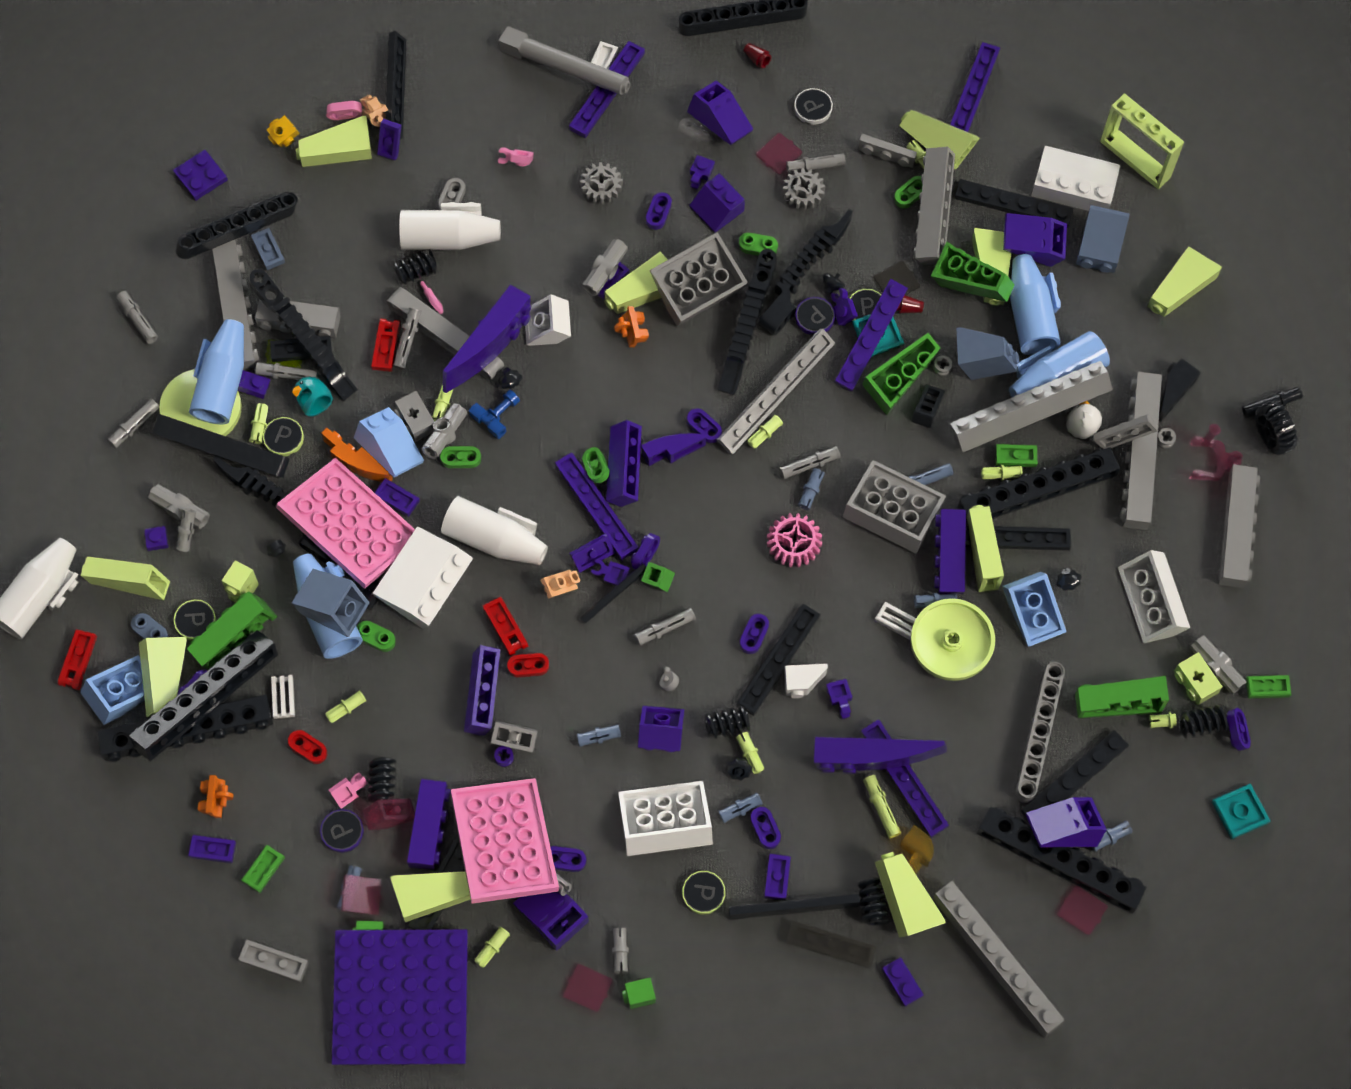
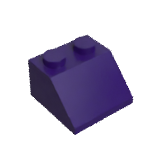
(717, 203)
(661, 728)

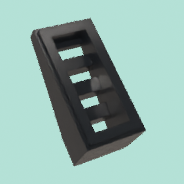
(922, 416)

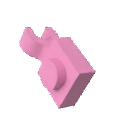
(519, 157)
(345, 791)

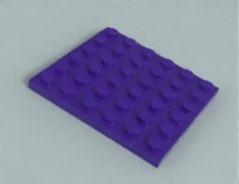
(400, 997)

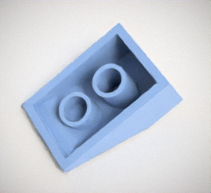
(388, 442)
(1034, 608)
(115, 690)

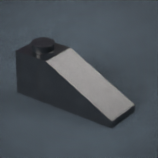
(1178, 382)

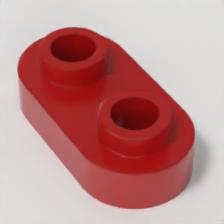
(528, 664)
(308, 747)

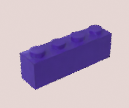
(624, 463)
(951, 551)
(482, 690)
(428, 824)

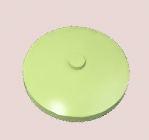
(177, 400)
(952, 639)

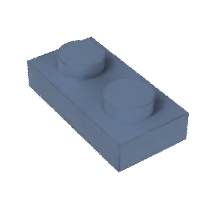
(268, 249)

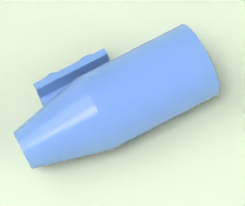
(1034, 306)
(1051, 365)
(219, 374)
(330, 642)

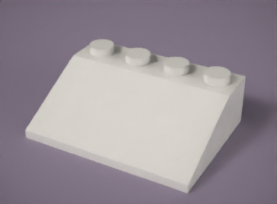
(1075, 179)
(422, 577)
(665, 818)

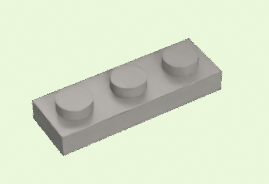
(887, 151)
(1126, 432)
(273, 961)

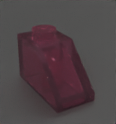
(388, 813)

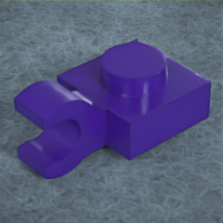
(701, 170)
(840, 694)

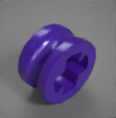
(509, 753)

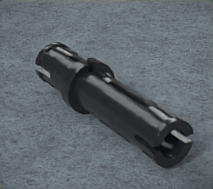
(1281, 397)

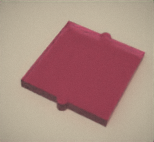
(777, 152)
(361, 895)
(1082, 910)
(587, 988)

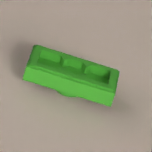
(1268, 686)
(263, 869)

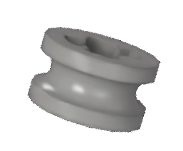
(948, 364)
(1172, 437)

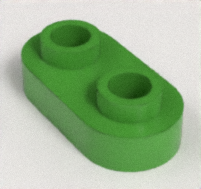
(908, 192)
(757, 244)
(461, 456)
(596, 469)
(374, 636)

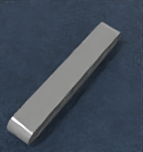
(437, 327)
(1040, 742)

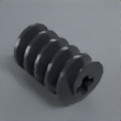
(415, 267)
(1203, 720)
(727, 722)
(380, 779)
(872, 902)

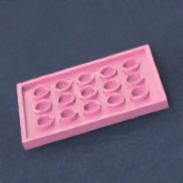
(347, 522)
(504, 841)

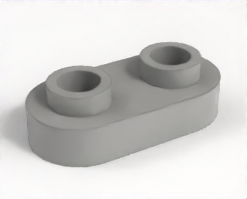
(449, 195)

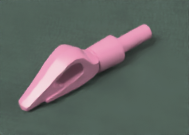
(432, 298)

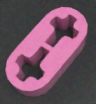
(344, 110)

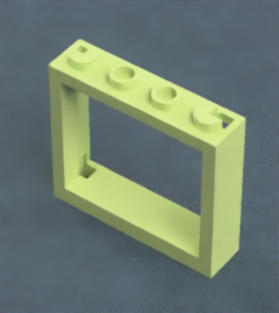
(1131, 152)

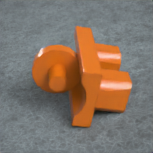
(629, 327)
(217, 796)

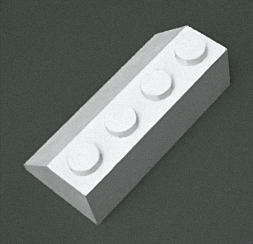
(1153, 596)

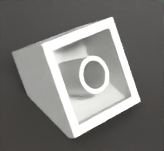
(548, 321)

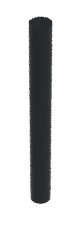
(613, 593)

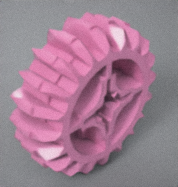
(775, 537)

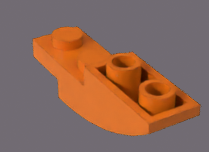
(356, 461)

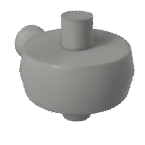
(668, 680)

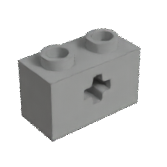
(413, 406)
(514, 736)

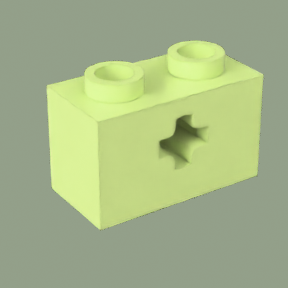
(239, 580)
(1197, 668)

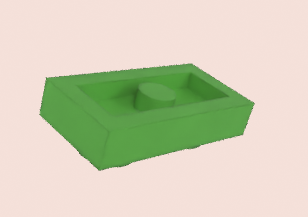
(1016, 455)

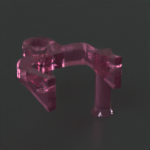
(1224, 460)

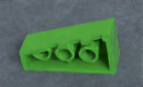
(898, 374)
(1122, 698)

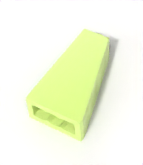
(935, 134)
(337, 144)
(989, 250)
(1185, 279)
(635, 288)
(984, 549)
(126, 577)
(161, 670)
(429, 892)
(906, 896)

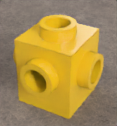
(288, 134)

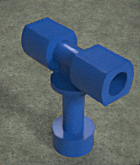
(491, 417)

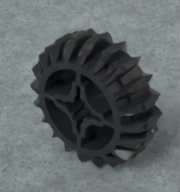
(1276, 427)

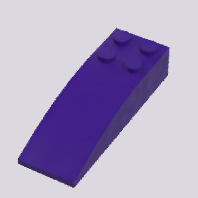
(489, 338)
(872, 754)

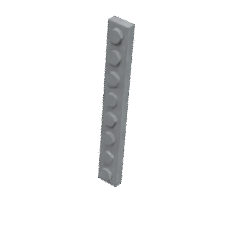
(775, 391)

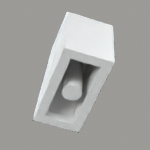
(803, 678)

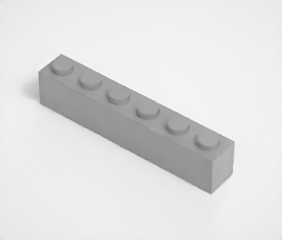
(934, 205)
(1238, 526)

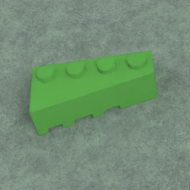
(970, 275)
(230, 629)

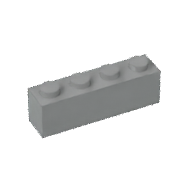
(320, 318)

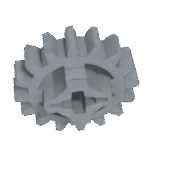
(601, 182)
(802, 191)

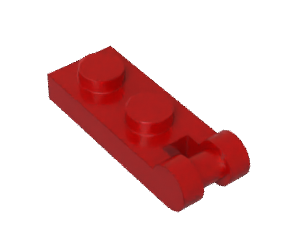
(385, 345)
(505, 625)
(77, 659)

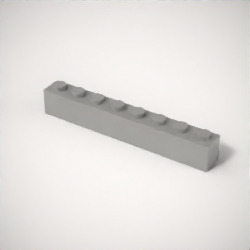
(233, 297)
(1031, 406)
(1141, 454)
(998, 959)

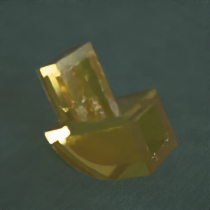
(919, 847)

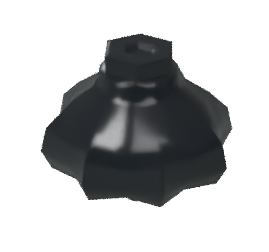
(832, 282)
(509, 378)
(1068, 579)
(738, 769)

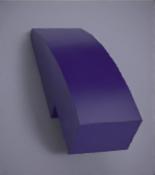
(672, 447)

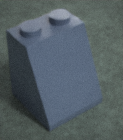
(1102, 239)
(984, 354)
(331, 601)

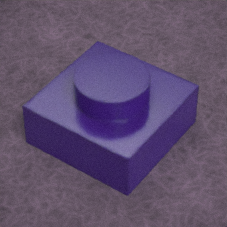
(156, 538)

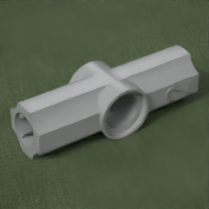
(605, 267)
(444, 431)
(175, 504)
(1219, 664)

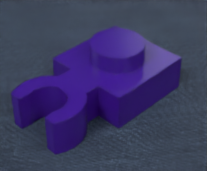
(845, 308)
(613, 573)

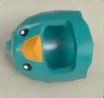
(312, 395)

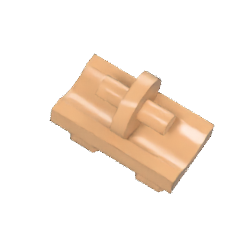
(373, 110)
(560, 583)

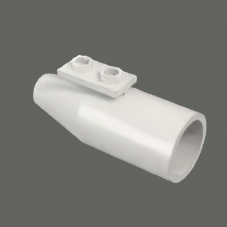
(451, 228)
(497, 534)
(36, 586)

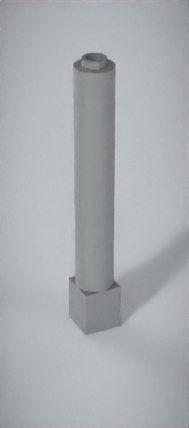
(519, 45)

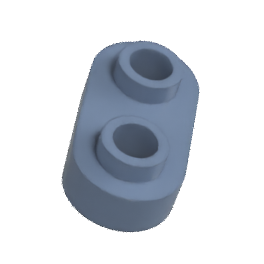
(149, 628)

